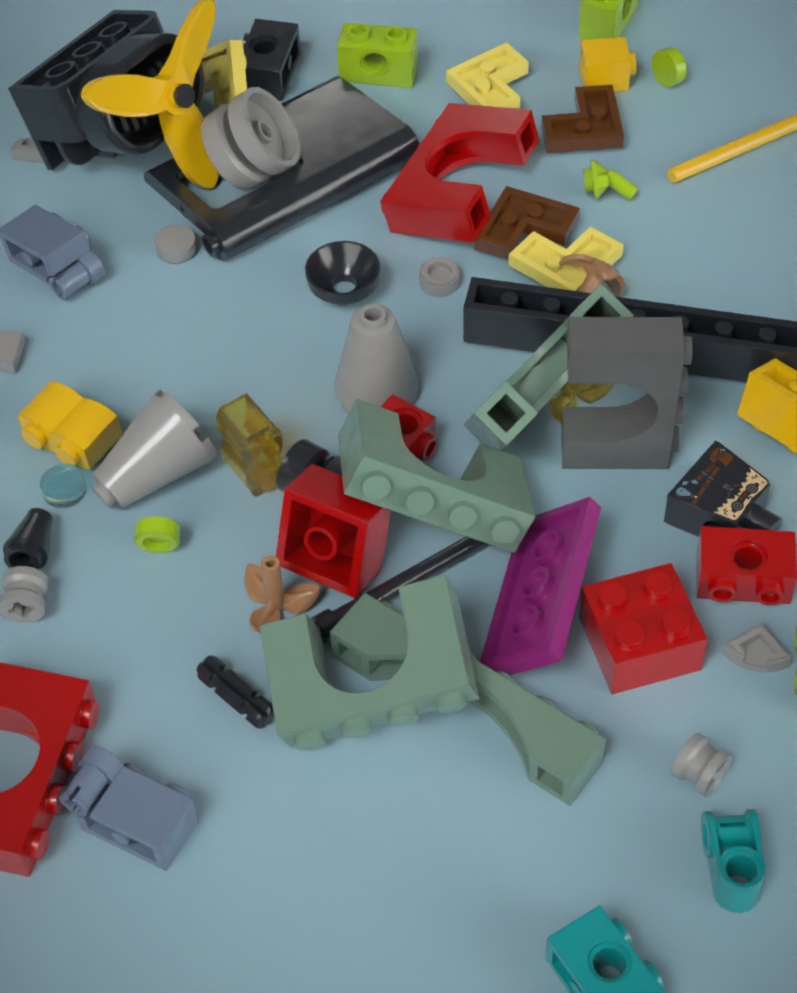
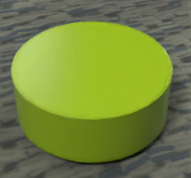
(669, 66)
(157, 534)

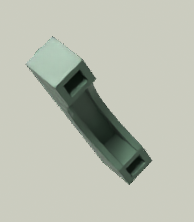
(553, 747)

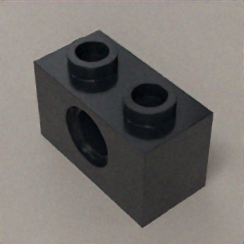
(271, 55)

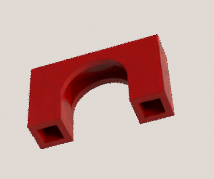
(462, 135)
(56, 715)

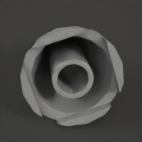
(375, 360)
(152, 453)

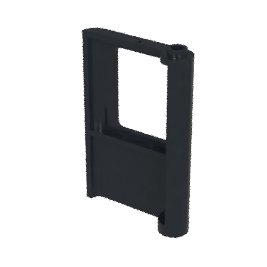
(343, 148)

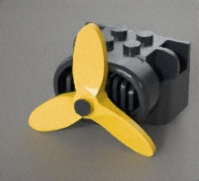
(123, 92)

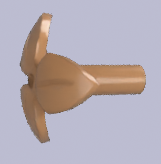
(597, 272)
(266, 587)

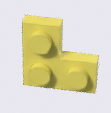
(224, 71)
(486, 77)
(540, 258)

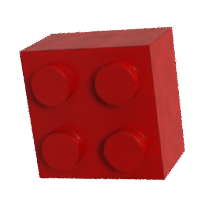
(331, 533)
(642, 628)

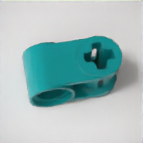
(734, 849)

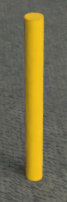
(732, 149)

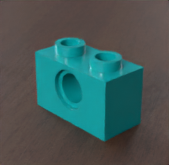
(597, 942)

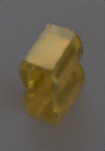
(250, 444)

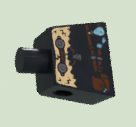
(720, 493)

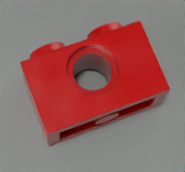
(766, 554)

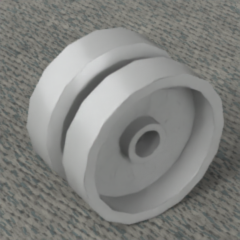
(250, 139)

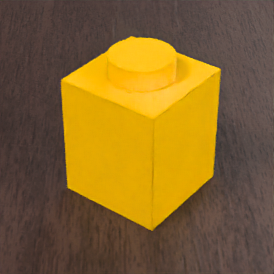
(606, 63)

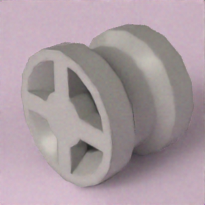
(23, 594)
(701, 764)

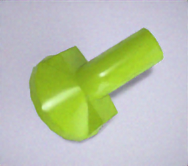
(599, 178)

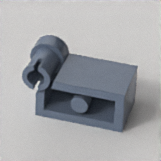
(52, 250)
(130, 808)

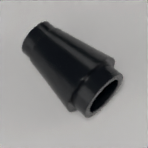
(29, 540)

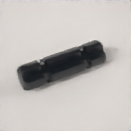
(235, 691)

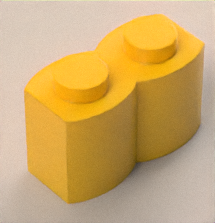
(69, 425)

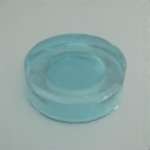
(63, 486)

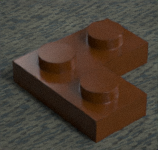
(591, 128)
(520, 214)

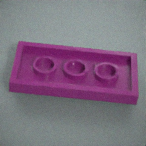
(541, 590)

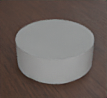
(175, 244)
(439, 277)

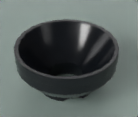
(342, 263)

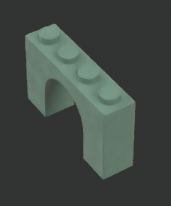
(537, 379)
(485, 504)
(432, 677)

